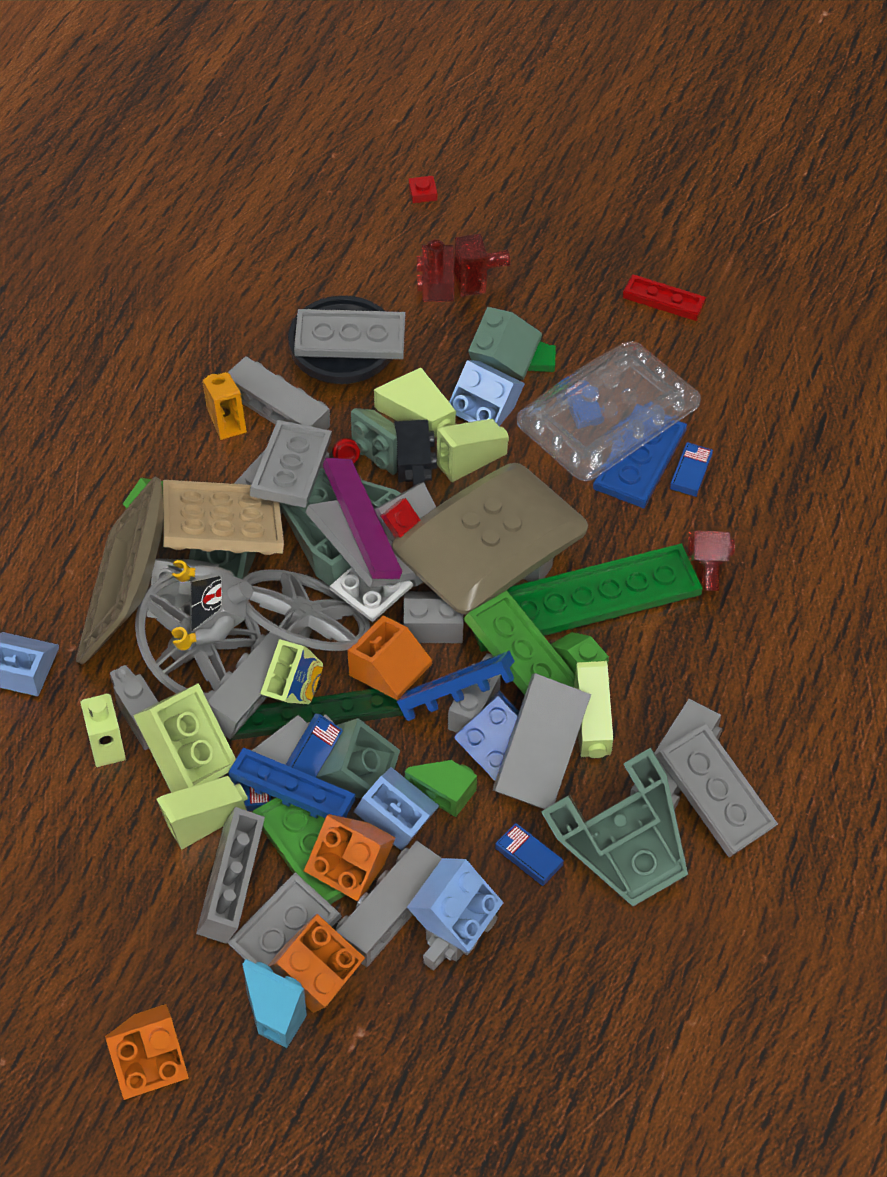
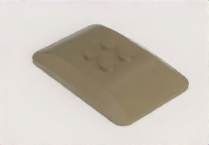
(489, 537)
(124, 569)

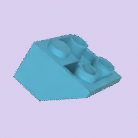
(275, 1002)

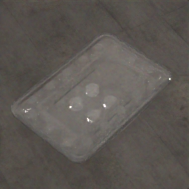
(607, 410)

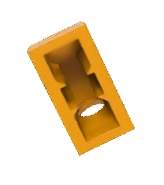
(223, 393)

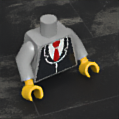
(216, 604)

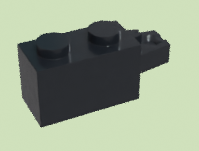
(414, 452)

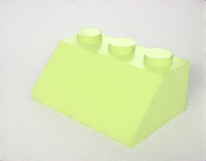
(186, 739)

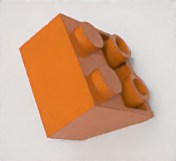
(388, 658)
(318, 960)

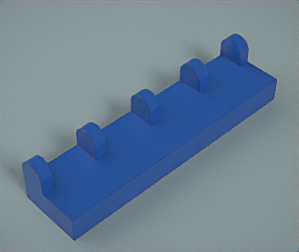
(454, 682)
(290, 785)

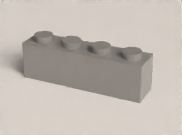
(276, 398)
(241, 690)
(689, 718)
(230, 875)
(385, 909)

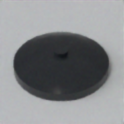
(338, 369)

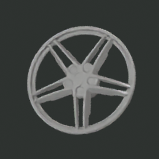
(303, 614)
(200, 652)

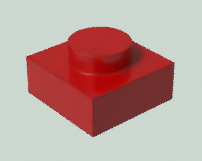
(422, 189)
(400, 518)

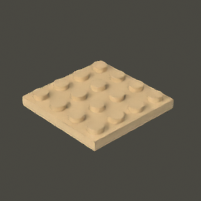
(219, 518)

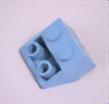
(485, 393)
(25, 663)
(396, 807)
(455, 903)

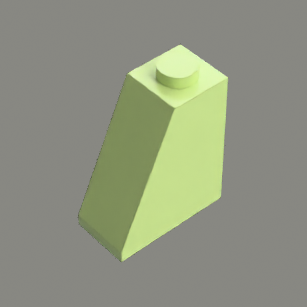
(415, 398)
(469, 447)
(596, 727)
(200, 809)

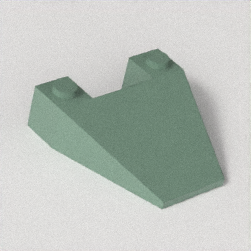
(321, 554)
(632, 842)

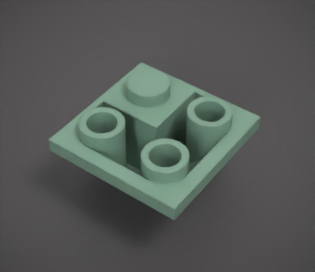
(375, 438)

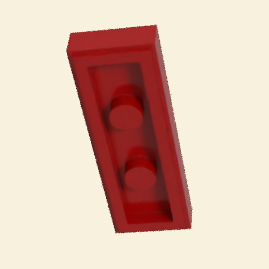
(664, 297)

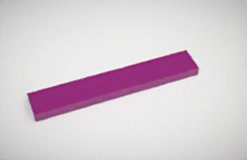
(362, 519)

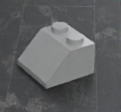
(432, 618)

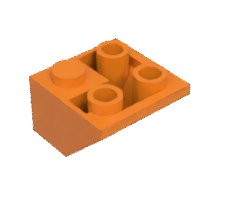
(349, 854)
(146, 1052)

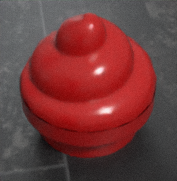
(346, 449)

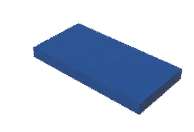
(640, 472)

